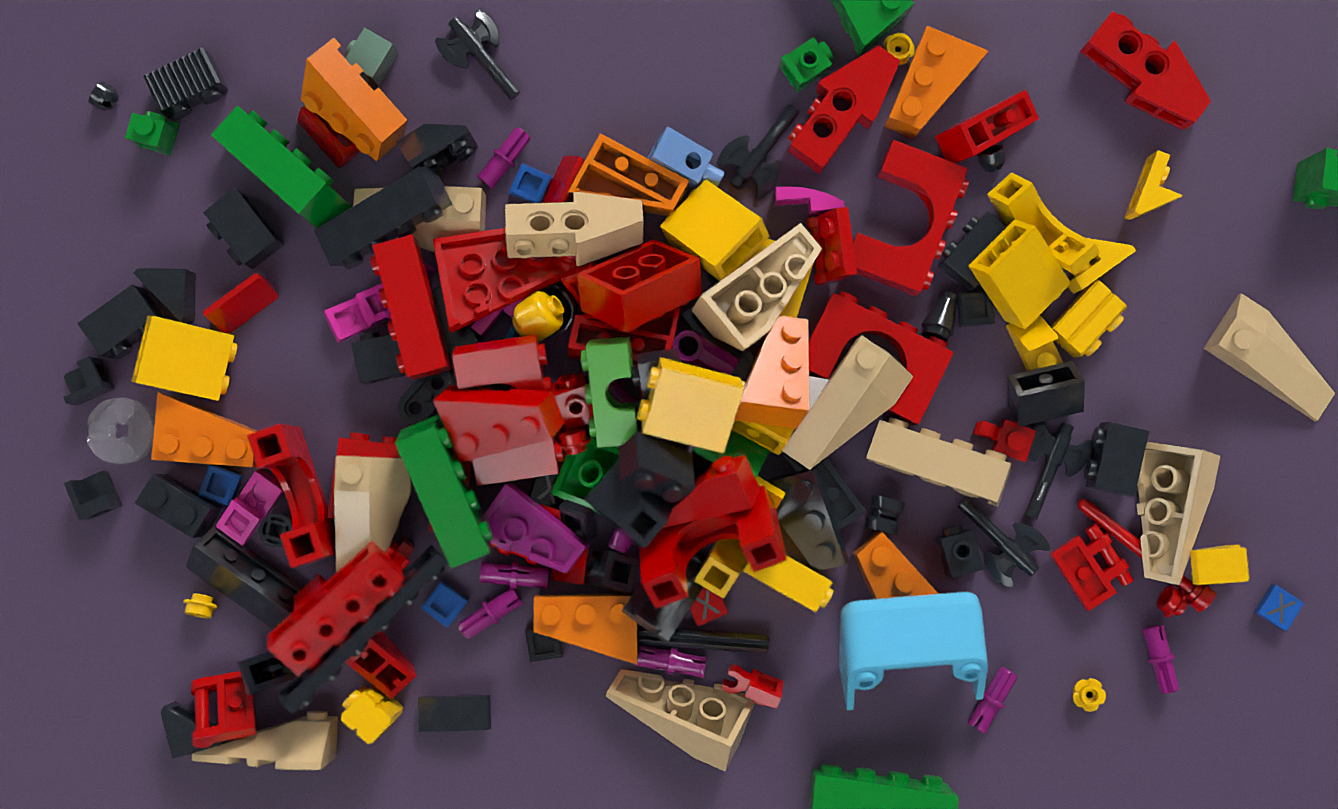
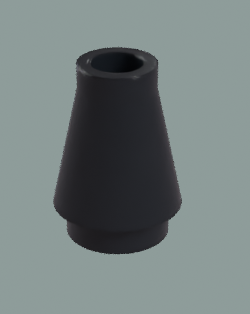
(941, 317)

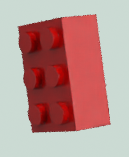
(640, 285)

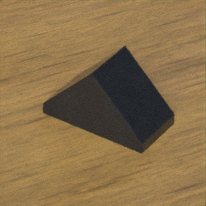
(173, 288)
(263, 672)
(179, 726)

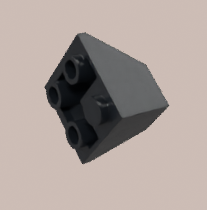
(437, 146)
(630, 511)

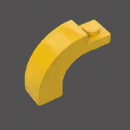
(1018, 200)
(727, 557)

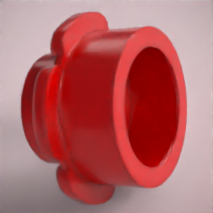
(574, 441)
(1172, 601)

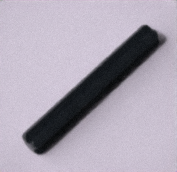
(708, 640)

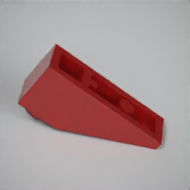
(987, 127)
(719, 490)

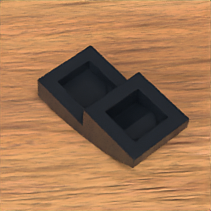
(454, 713)

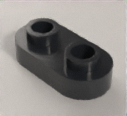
(424, 393)

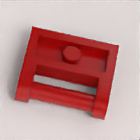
(834, 236)
(235, 709)

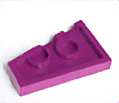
(532, 531)

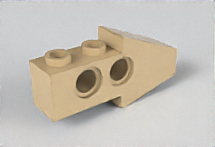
(583, 228)

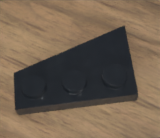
(810, 519)

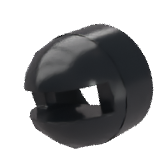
(103, 96)
(992, 158)

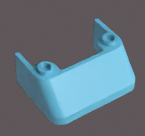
(911, 635)

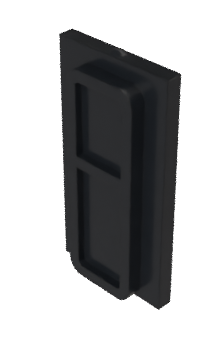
(665, 620)

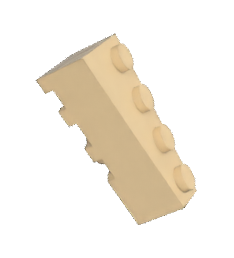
(940, 461)

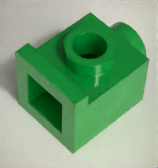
(803, 74)
(152, 132)

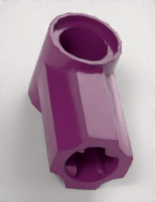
(708, 354)

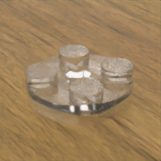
(103, 430)

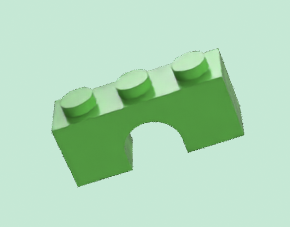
(605, 362)

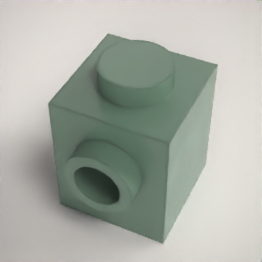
(372, 54)

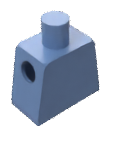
(673, 149)

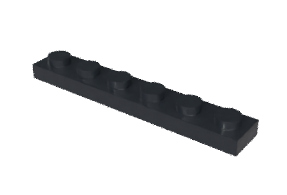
(303, 688)

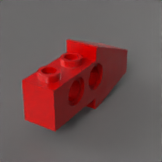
(863, 87)
(1170, 94)
(380, 661)

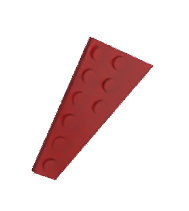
(482, 279)

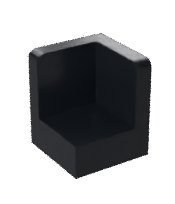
(87, 381)
(93, 495)

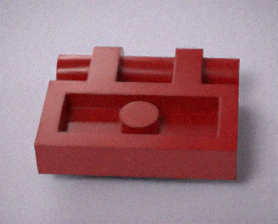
(1082, 571)

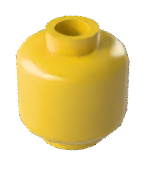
(538, 315)

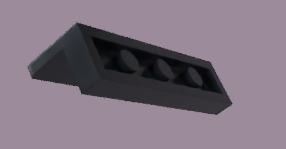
(243, 577)

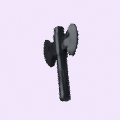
(471, 42)
(752, 163)
(1057, 451)
(1013, 552)

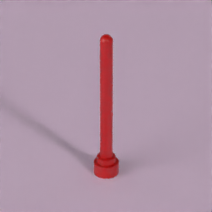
(1198, 596)

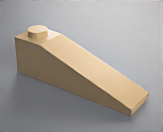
(462, 217)
(754, 295)
(1265, 353)
(853, 397)
(367, 503)
(1172, 504)
(691, 716)
(293, 745)

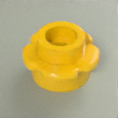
(904, 42)
(200, 606)
(1080, 691)

